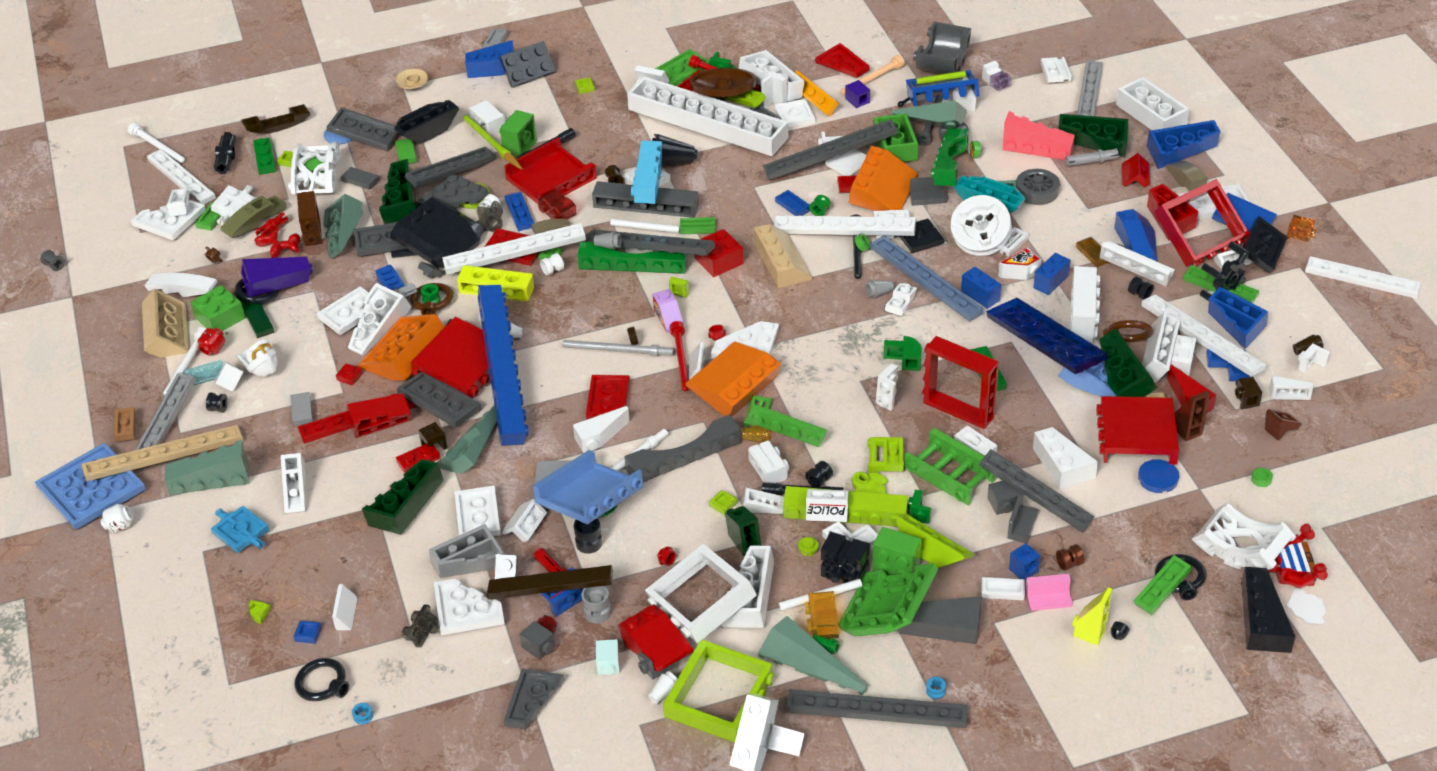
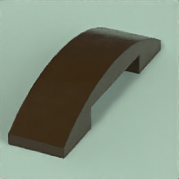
(278, 123)

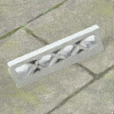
(1136, 263)

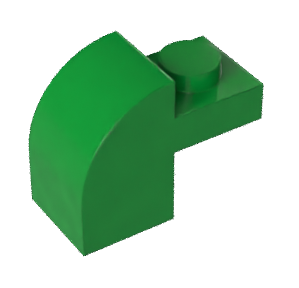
(907, 350)

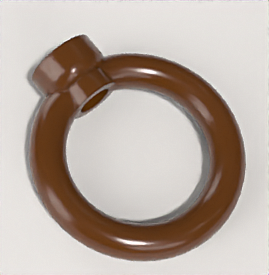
(429, 307)
(1131, 324)

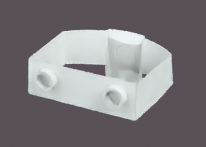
(759, 733)

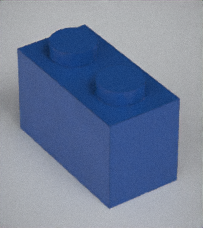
(1051, 273)
(981, 287)

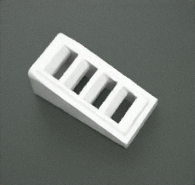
(178, 202)
(1283, 389)
(756, 501)

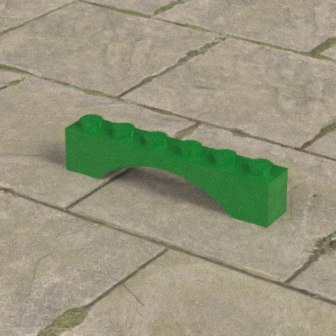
(945, 168)
(600, 258)

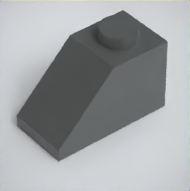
(1002, 497)

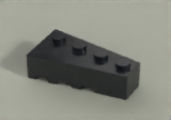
(1264, 615)

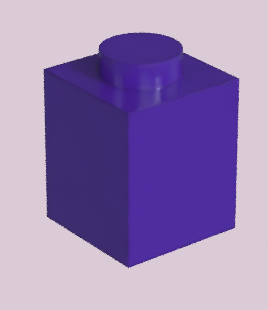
(857, 94)

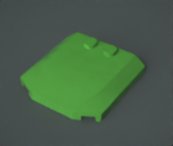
(886, 601)

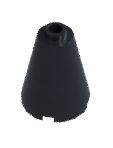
(675, 151)

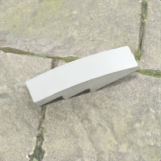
(183, 283)

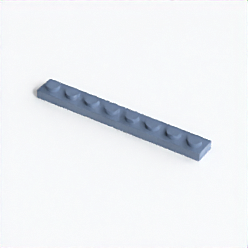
(927, 278)

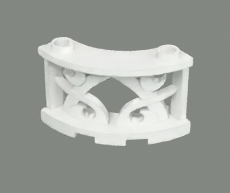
(327, 154)
(1269, 537)

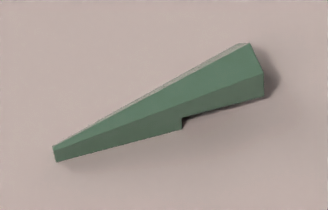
(469, 446)
(794, 647)

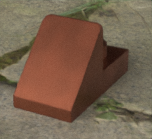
(1278, 422)

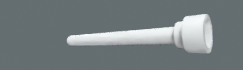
(137, 131)
(188, 357)

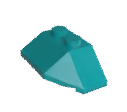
(977, 185)

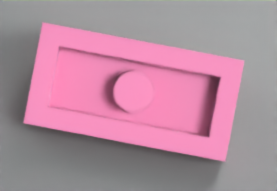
(1048, 592)

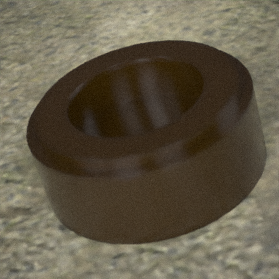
(632, 336)

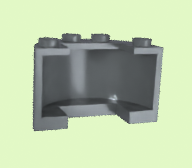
(945, 49)

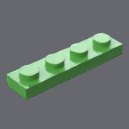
(785, 425)

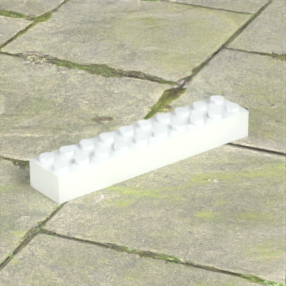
(708, 116)

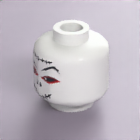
(116, 518)

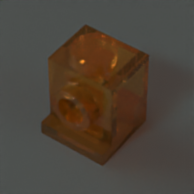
(1301, 228)

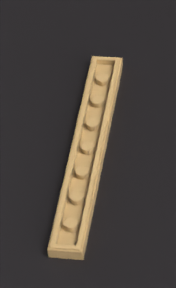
(161, 453)

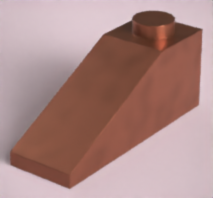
(1191, 416)

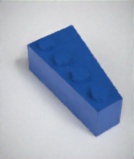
(1182, 141)

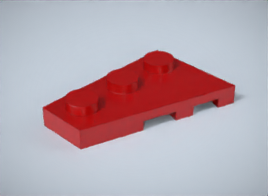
(843, 60)

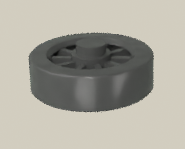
(1038, 186)

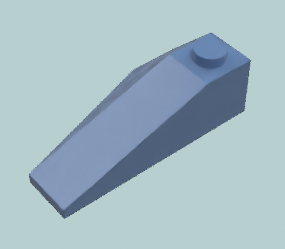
(1090, 380)

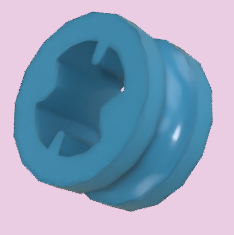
(938, 682)
(367, 710)

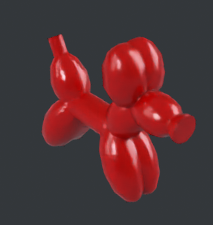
(276, 248)

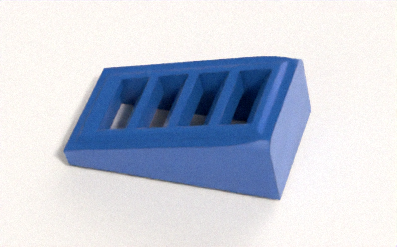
(389, 278)

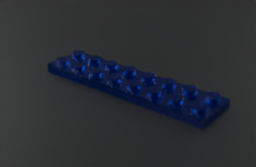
(1047, 335)

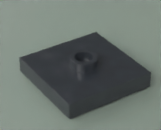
(925, 237)

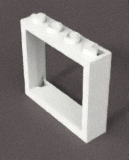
(718, 612)

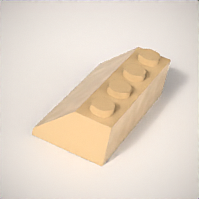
(780, 256)
(164, 325)

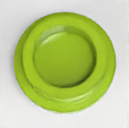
(808, 546)

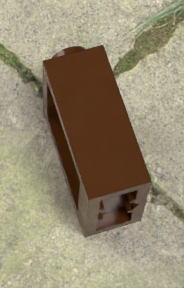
(309, 218)

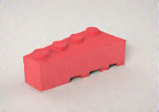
(1035, 139)

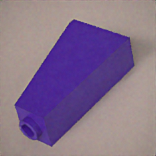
(272, 274)

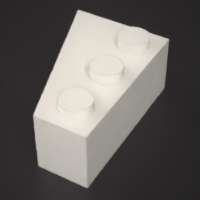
(1063, 459)

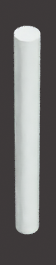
(644, 225)
(837, 589)

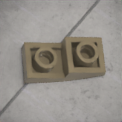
(548, 225)

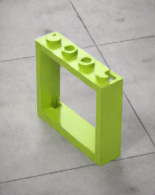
(702, 721)

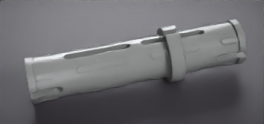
(1099, 156)

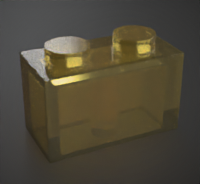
(823, 614)

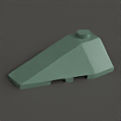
(942, 114)
(340, 222)

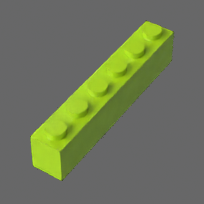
(862, 506)

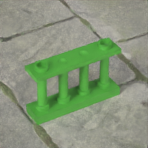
(952, 451)

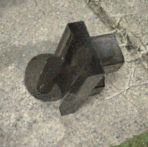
(423, 624)

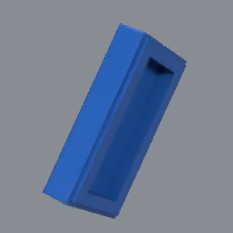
(792, 203)

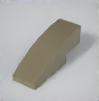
(1187, 174)

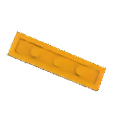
(818, 96)

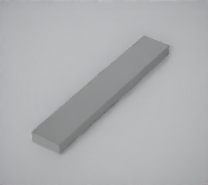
(1090, 88)
(167, 411)

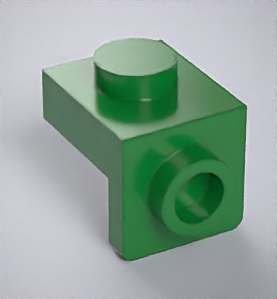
(719, 62)
(918, 511)

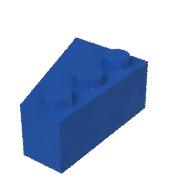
(486, 61)
(1237, 316)

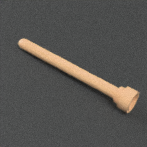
(896, 63)

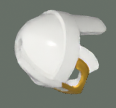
(259, 359)

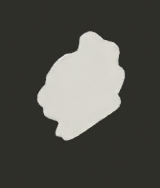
(1307, 606)

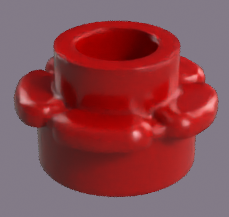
(716, 332)
(666, 556)

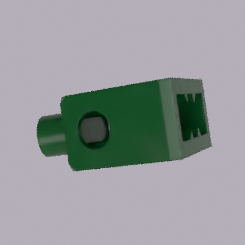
(741, 524)

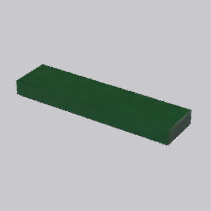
(256, 317)

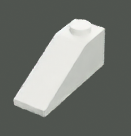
(600, 429)
(294, 483)

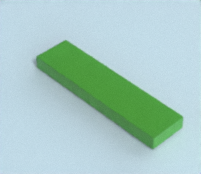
(1203, 279)

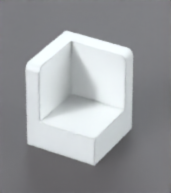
(228, 376)

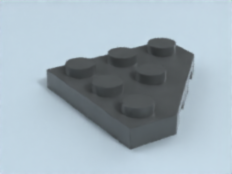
(456, 191)

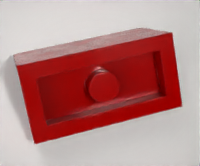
(1136, 169)

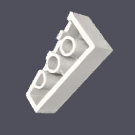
(764, 64)

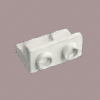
(887, 387)

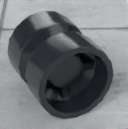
(588, 536)

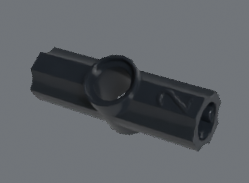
(225, 153)

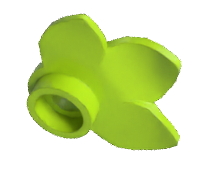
(871, 482)

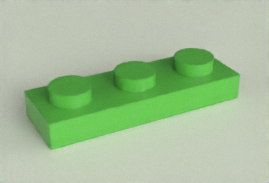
(1162, 585)

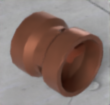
(1070, 557)

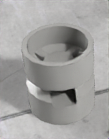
(596, 604)

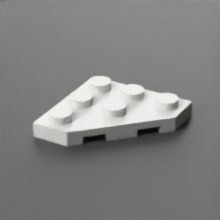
(168, 226)
(759, 336)
(464, 608)

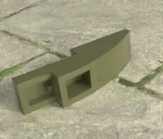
(250, 215)

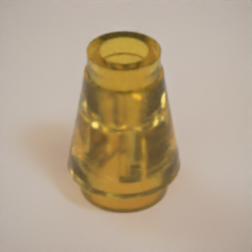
(756, 434)

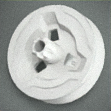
(970, 238)

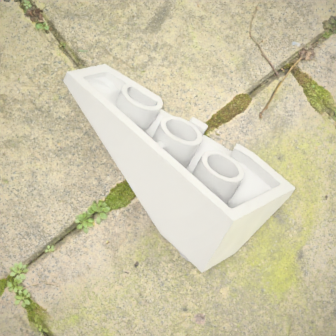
(379, 314)

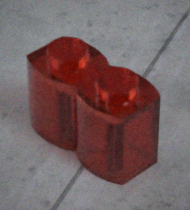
(557, 205)

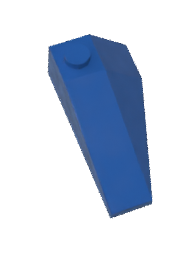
(1136, 233)

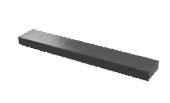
(450, 166)
(1036, 490)

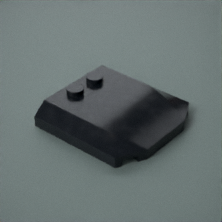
(437, 231)

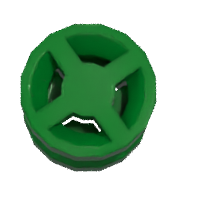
(819, 205)
(430, 293)

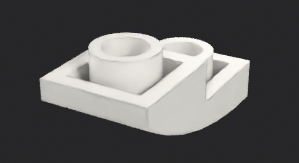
(901, 299)

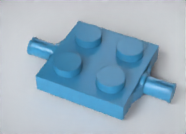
(240, 529)

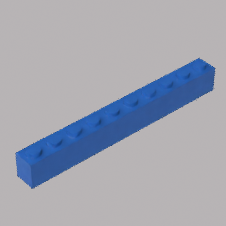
(501, 365)

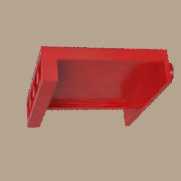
(549, 169)
(456, 358)
(1137, 426)

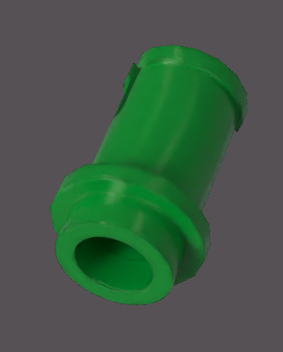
(830, 645)

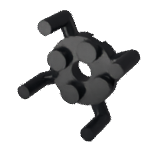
(1231, 274)

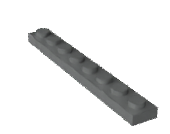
(830, 149)
(659, 243)
(877, 708)

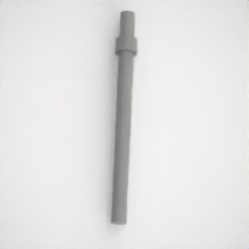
(653, 350)

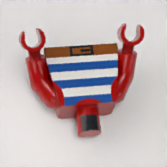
(1296, 564)

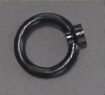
(254, 299)
(1186, 589)
(337, 687)

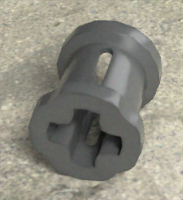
(49, 258)

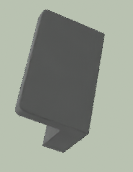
(924, 192)
(1021, 521)

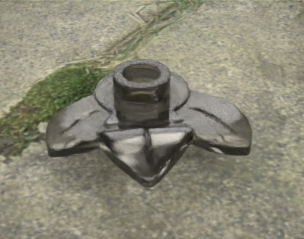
(489, 216)

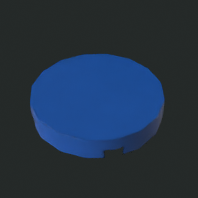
(1158, 476)

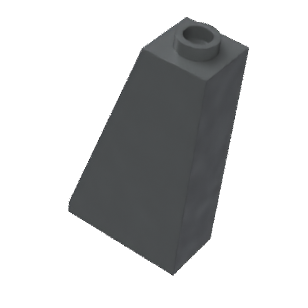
(947, 620)

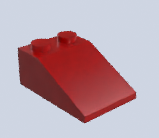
(655, 637)

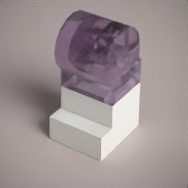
(995, 76)

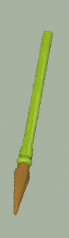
(506, 154)

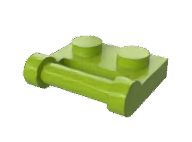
(891, 454)

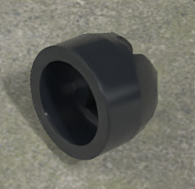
(1119, 630)

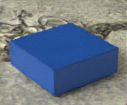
(307, 632)

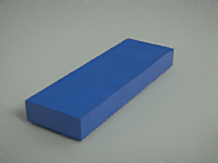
(519, 211)

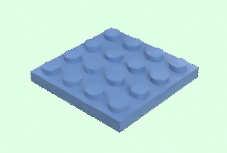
(82, 500)

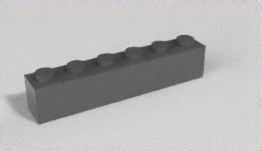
(668, 201)

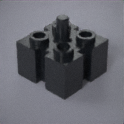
(844, 558)

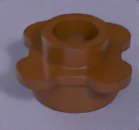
(213, 255)

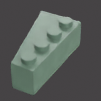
(209, 470)

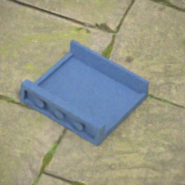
(585, 488)

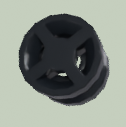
(216, 402)

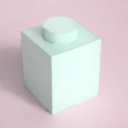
(607, 657)

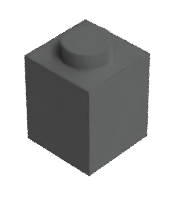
(537, 640)

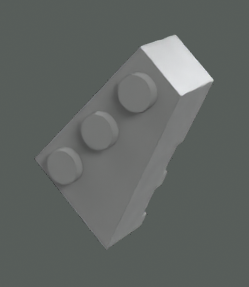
(466, 553)

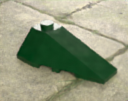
(1123, 369)

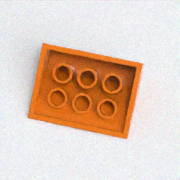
(881, 182)
(400, 345)
(734, 377)

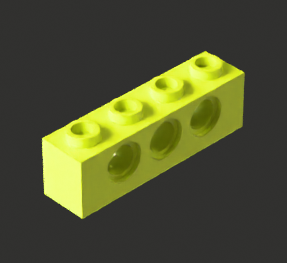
(515, 284)

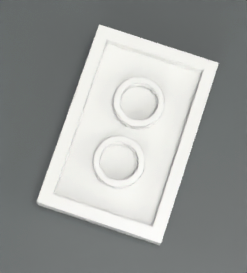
(344, 313)
(477, 508)

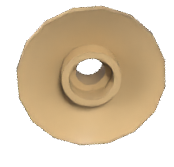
(411, 78)

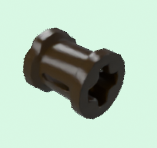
(613, 174)

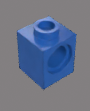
(1024, 562)

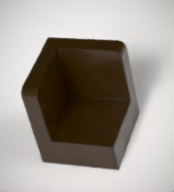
(431, 435)

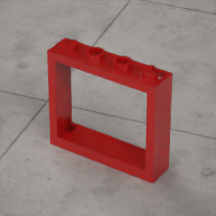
(1223, 206)
(971, 360)

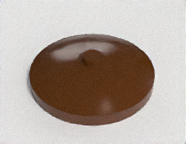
(723, 82)

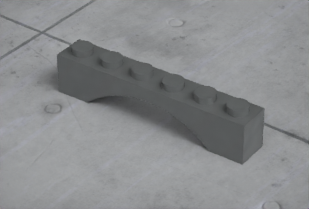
(653, 463)

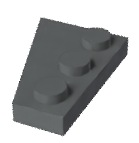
(530, 696)

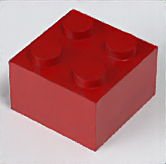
(725, 255)

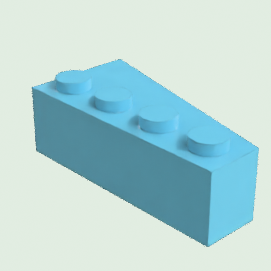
(647, 172)

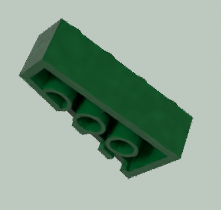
(1096, 131)
(399, 194)
(404, 498)

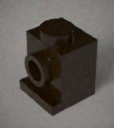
(1248, 392)

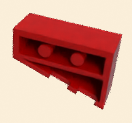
(1184, 216)
(377, 414)

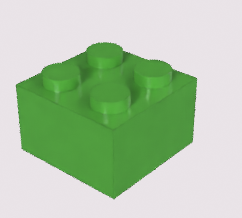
(518, 133)
(218, 309)
(896, 552)

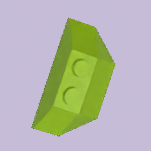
(934, 546)

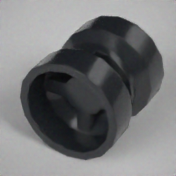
(1141, 288)
(817, 475)

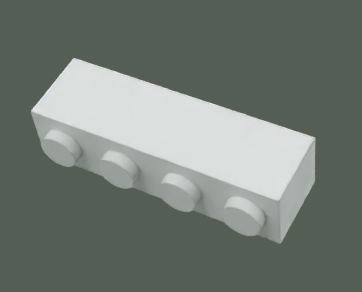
(1161, 345)

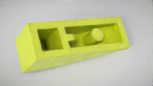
(1093, 618)

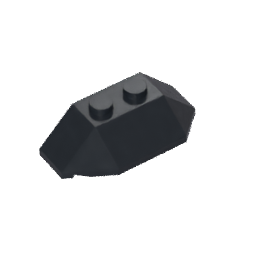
(427, 121)

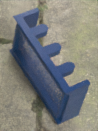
(944, 86)

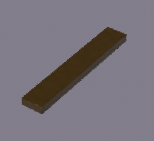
(550, 582)

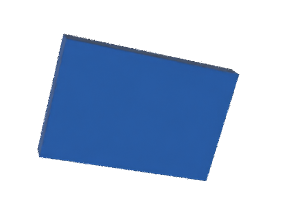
(1247, 212)

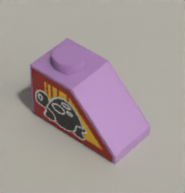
(666, 308)

